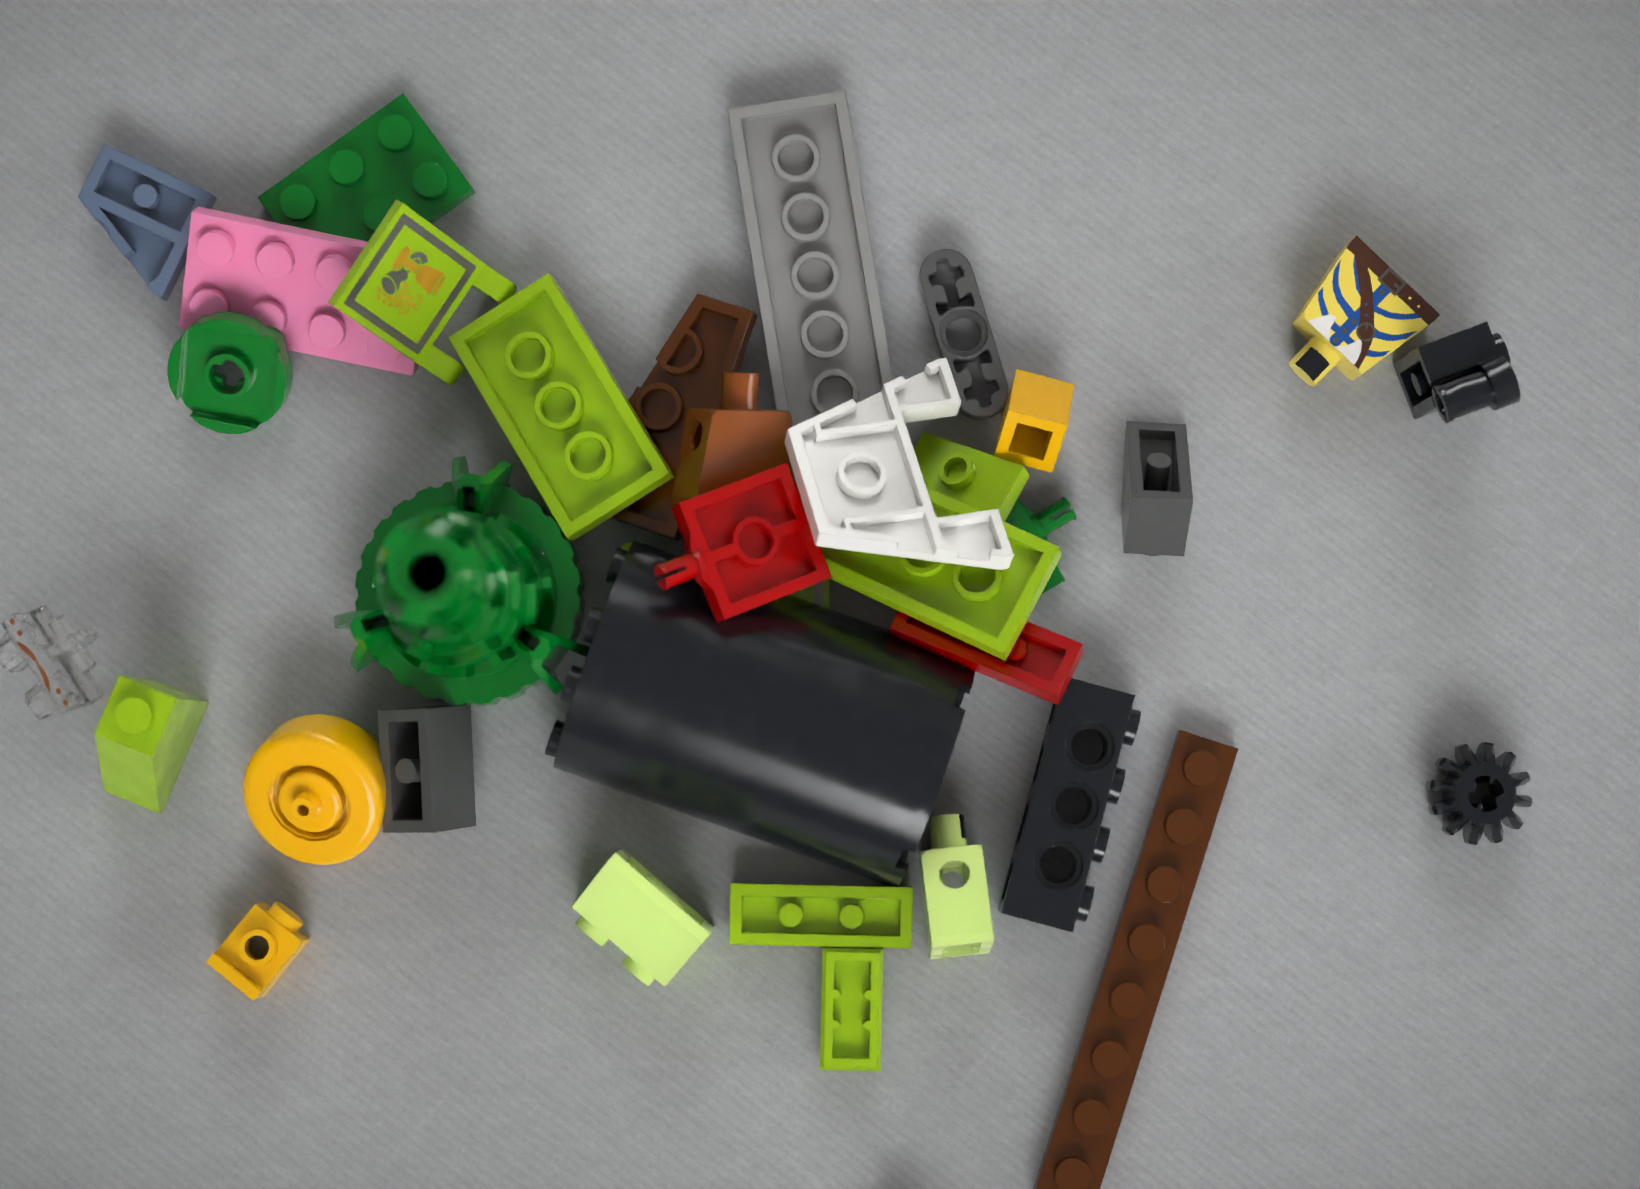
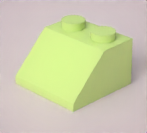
(641, 919)

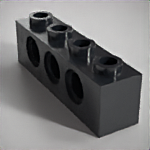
(1026, 890)

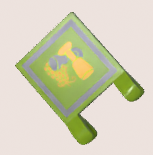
(411, 286)

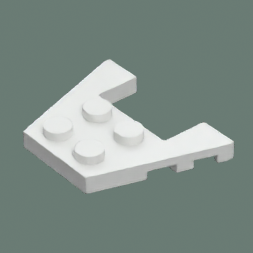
(867, 486)

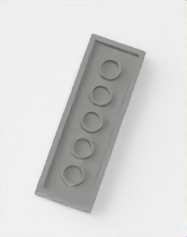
(810, 252)

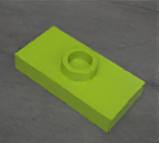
(970, 474)
(851, 1008)

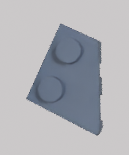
(144, 214)

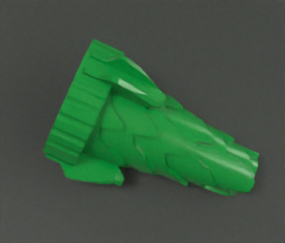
(505, 602)

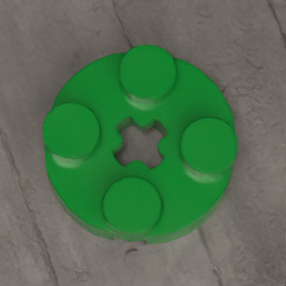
(249, 344)

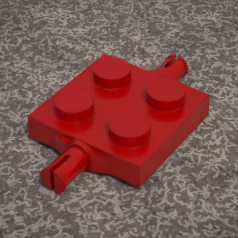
(746, 544)

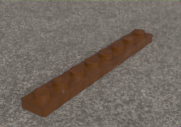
(1137, 964)

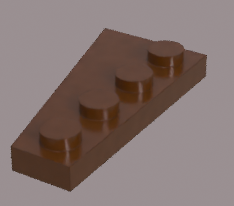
(686, 376)

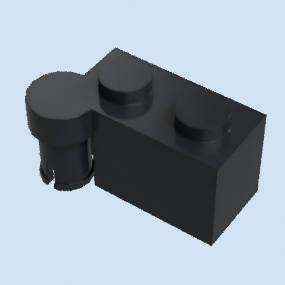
(1459, 374)

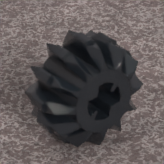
(1496, 804)

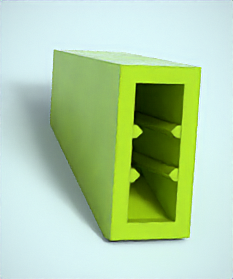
(146, 739)

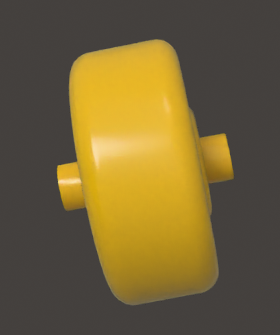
(317, 789)

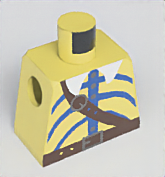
(1356, 316)

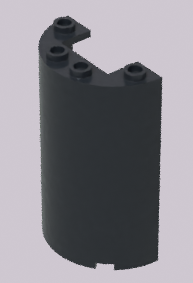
(762, 721)

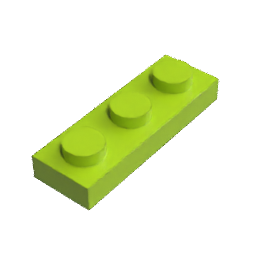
(821, 915)

